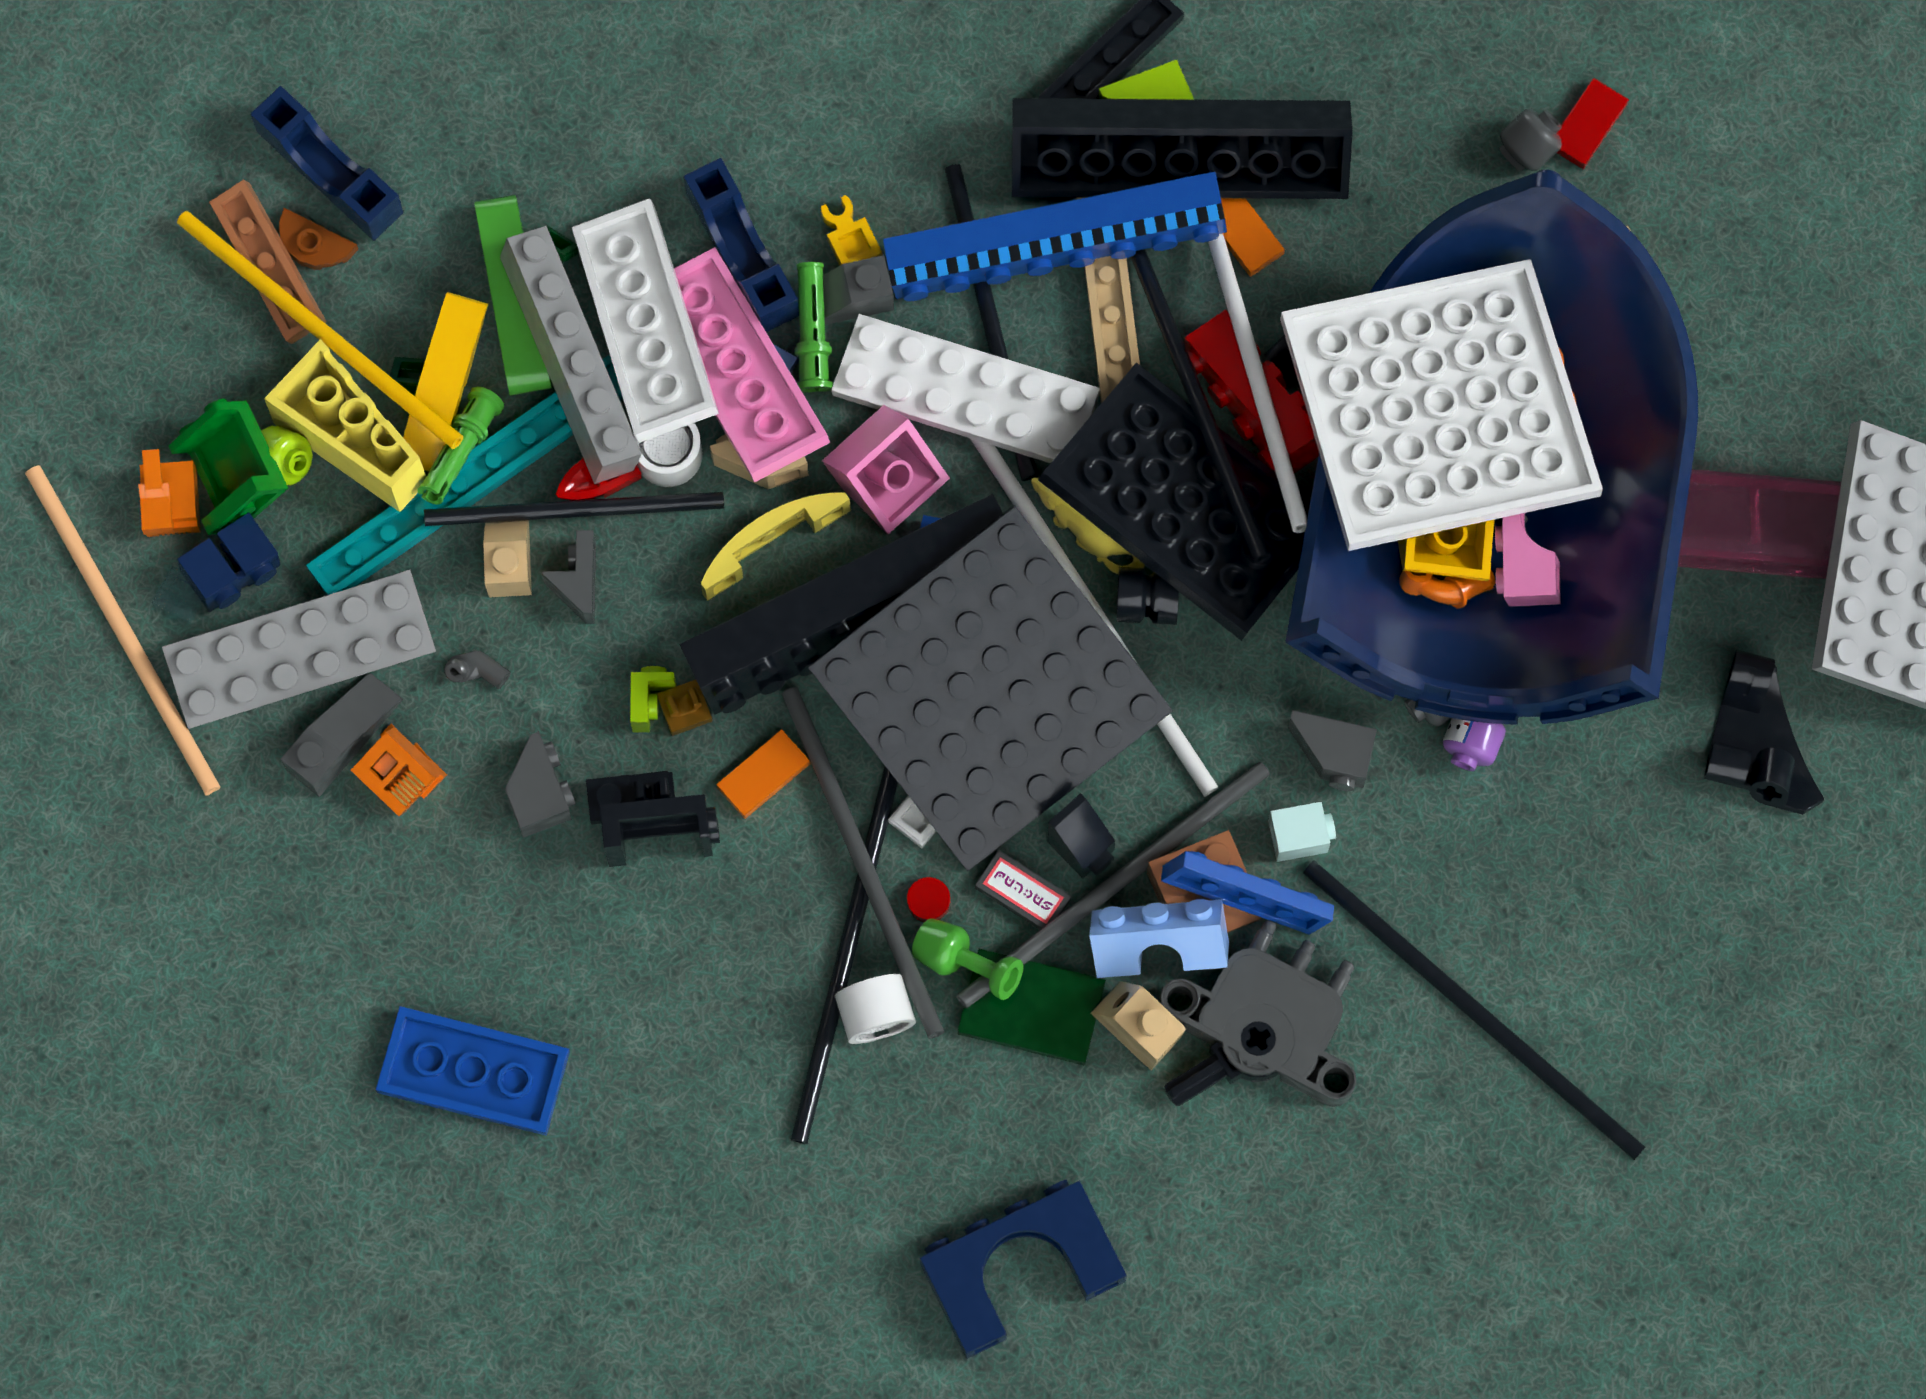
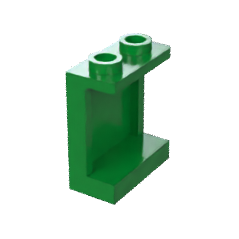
(231, 462)

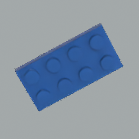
(473, 1070)

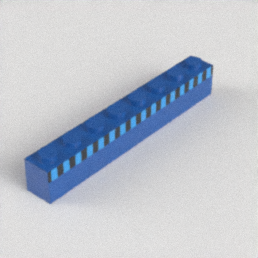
(1055, 236)

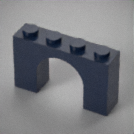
(1060, 1218)

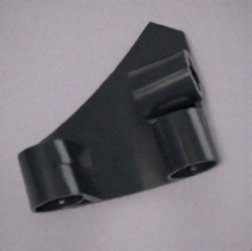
(1755, 741)

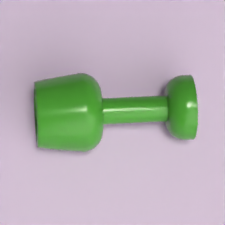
(946, 948)

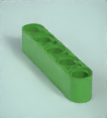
(522, 362)

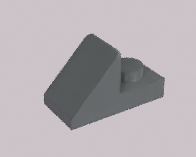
(577, 586)

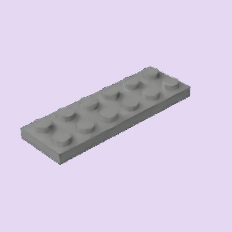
(298, 649)

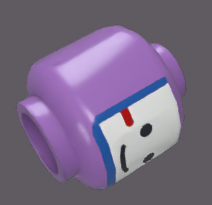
(1473, 743)

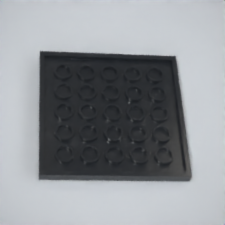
(990, 688)

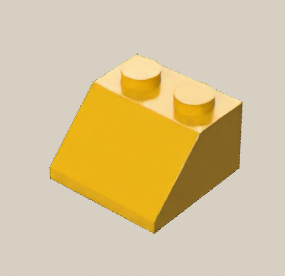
(1452, 552)

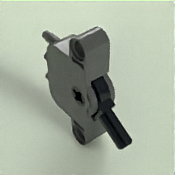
(1273, 1002)

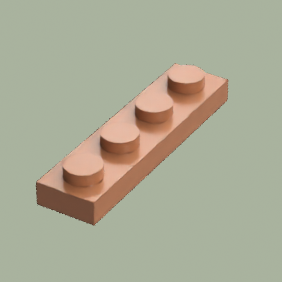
(259, 243)

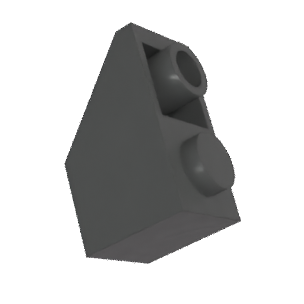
(535, 791)

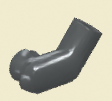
(474, 666)

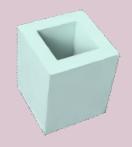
(1301, 831)

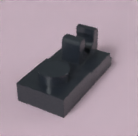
(627, 789)

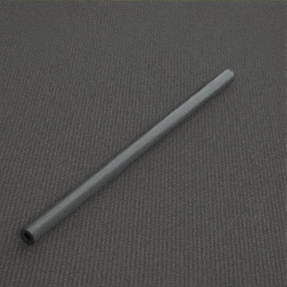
(863, 863)
(1124, 876)

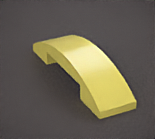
(816, 509)

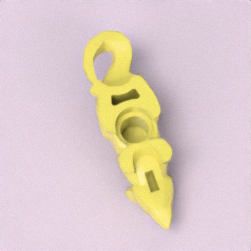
(1087, 534)

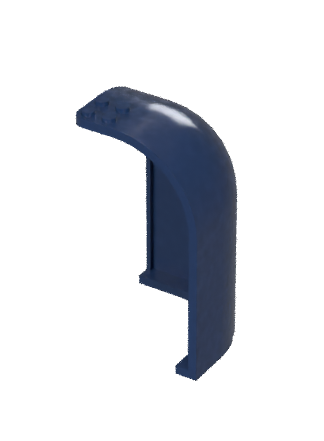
(1614, 551)

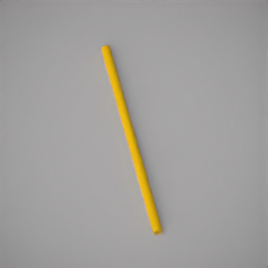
(320, 330)

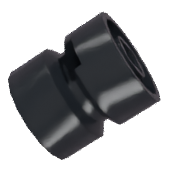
(1145, 596)

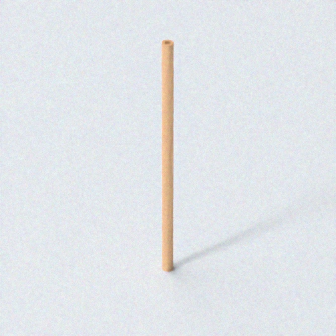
(122, 630)

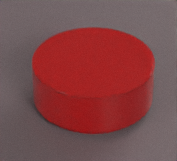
(928, 899)

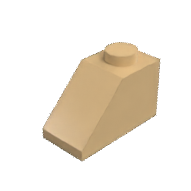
(507, 558)

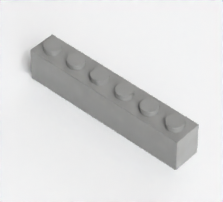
(570, 354)

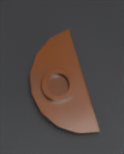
(313, 244)

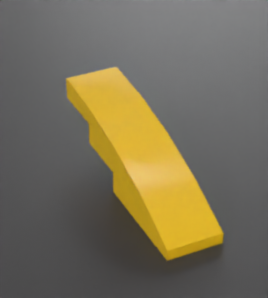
(446, 370)

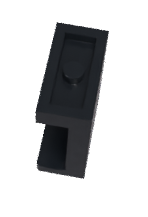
(657, 819)

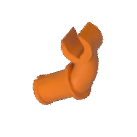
(1449, 591)

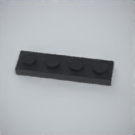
(1117, 50)

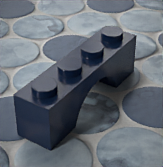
(307, 148)
(737, 242)

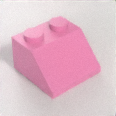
(886, 468)

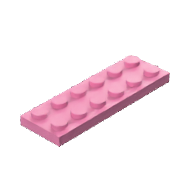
(750, 383)

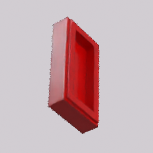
(1590, 122)

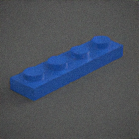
(1247, 892)

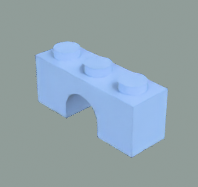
(1191, 928)

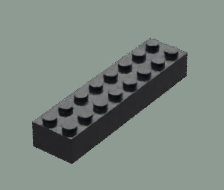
(1130, 143)
(788, 633)

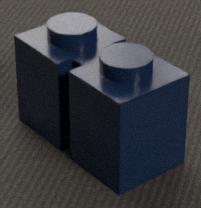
(247, 551)

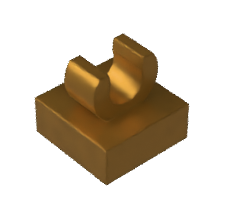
(684, 707)

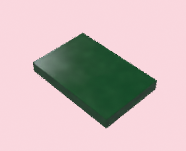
(1042, 1016)

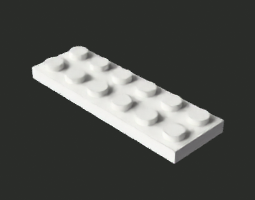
(644, 320)
(962, 389)

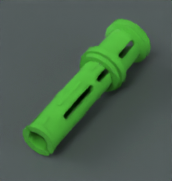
(812, 348)
(473, 425)

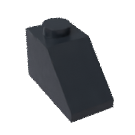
(1081, 838)

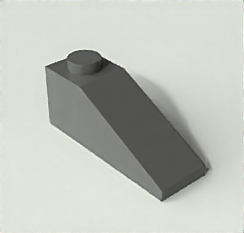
(340, 734)

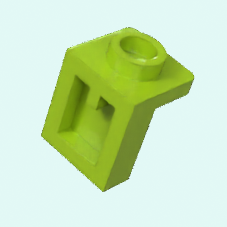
(642, 703)

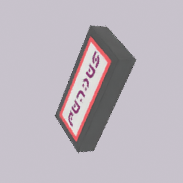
(1022, 891)

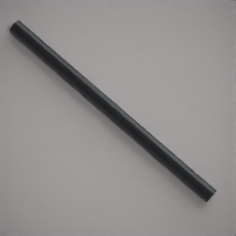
(574, 508)

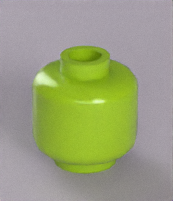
(290, 452)

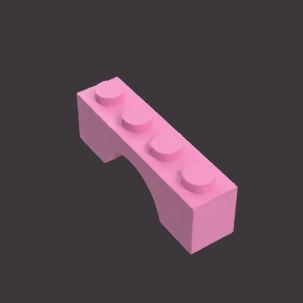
(1528, 571)

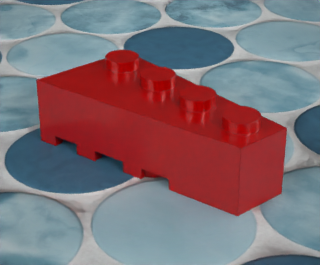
(1218, 358)

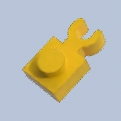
(850, 239)

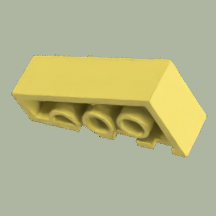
(346, 427)

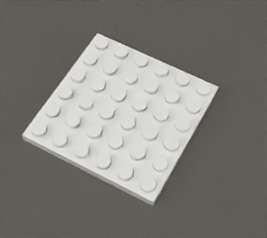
(1440, 404)

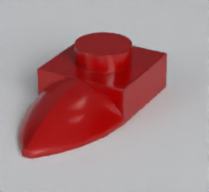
(578, 483)

